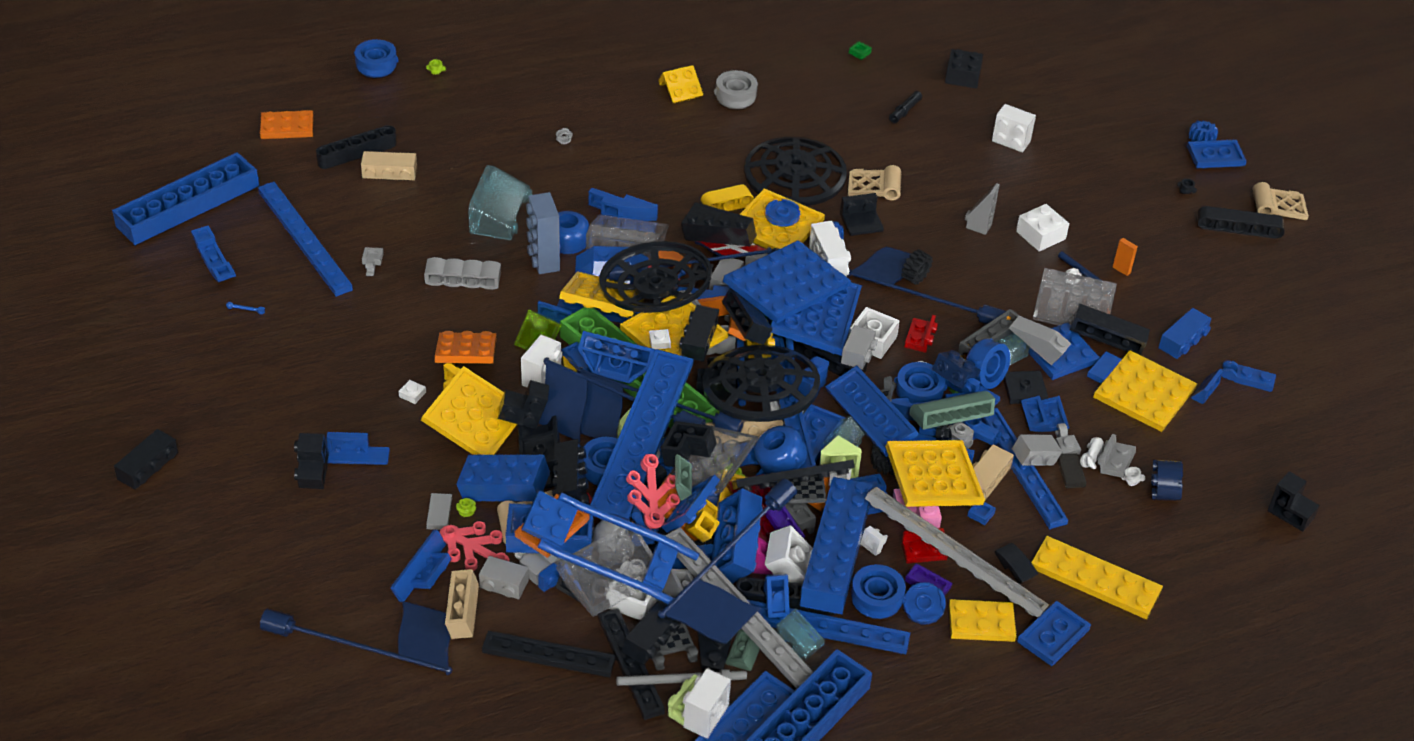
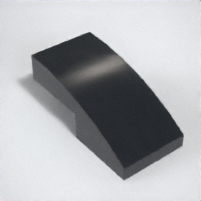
(1017, 562)

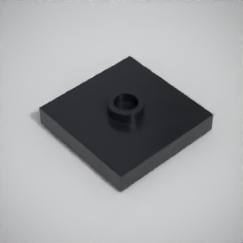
(1024, 385)

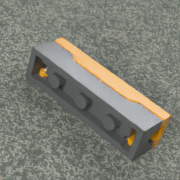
(996, 329)

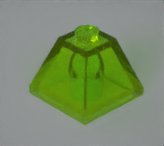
(534, 326)

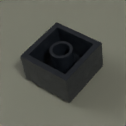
(964, 68)

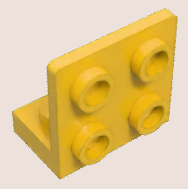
(681, 84)

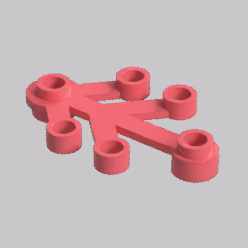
(651, 493)
(453, 534)

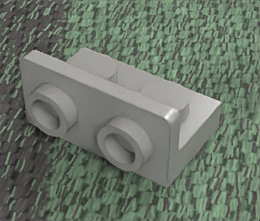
(1115, 457)

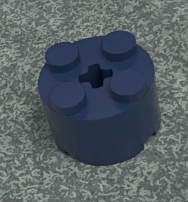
(1167, 480)

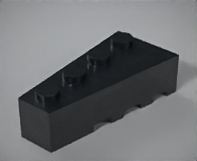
(718, 226)
(570, 470)

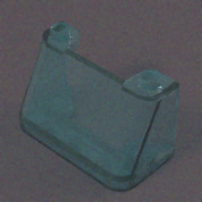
(497, 204)

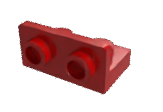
(921, 334)
(918, 551)

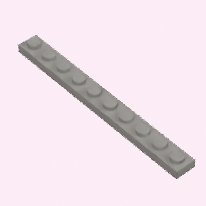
(956, 551)
(757, 627)

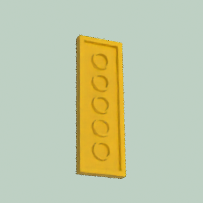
(1096, 577)

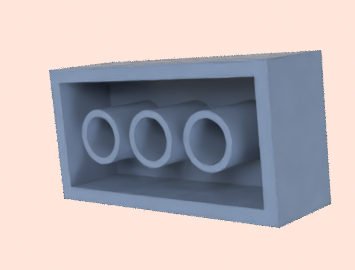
(543, 233)

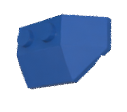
(595, 258)
(614, 357)

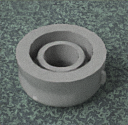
(736, 89)

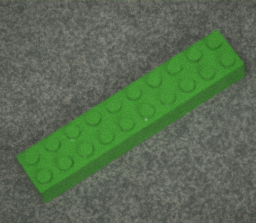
(594, 322)

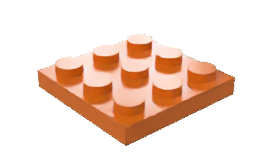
(466, 347)

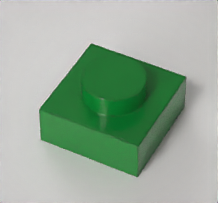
(860, 50)

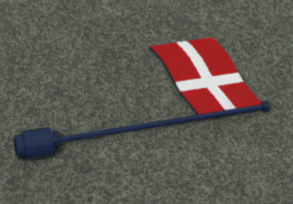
(724, 251)

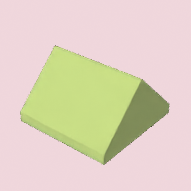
(841, 450)

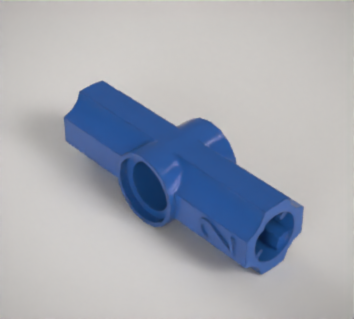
(983, 431)

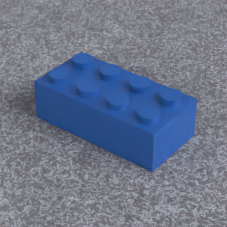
(503, 477)
(734, 515)
(516, 517)

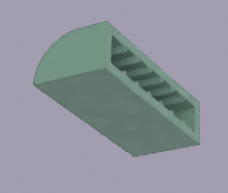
(953, 409)

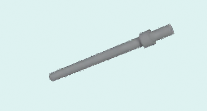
(674, 678)

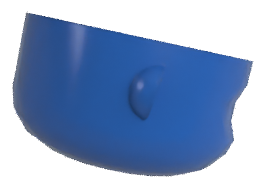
(376, 58)
(572, 232)
(992, 360)
(919, 383)
(780, 450)
(598, 454)
(878, 580)

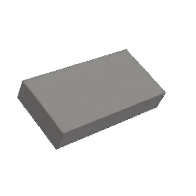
(439, 511)

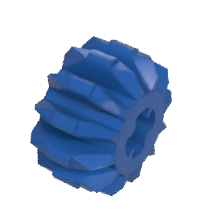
(1203, 131)

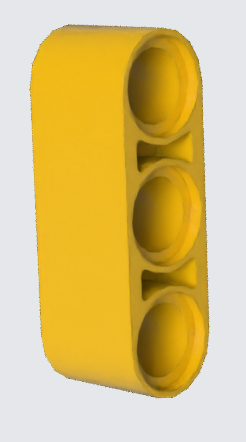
(728, 198)

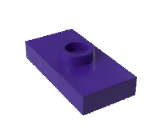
(782, 519)
(921, 574)

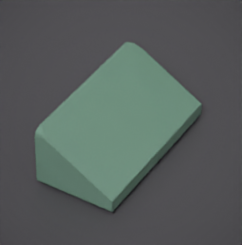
(683, 477)
(743, 652)

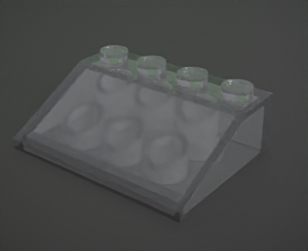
(623, 232)
(1064, 291)
(725, 459)
(618, 551)

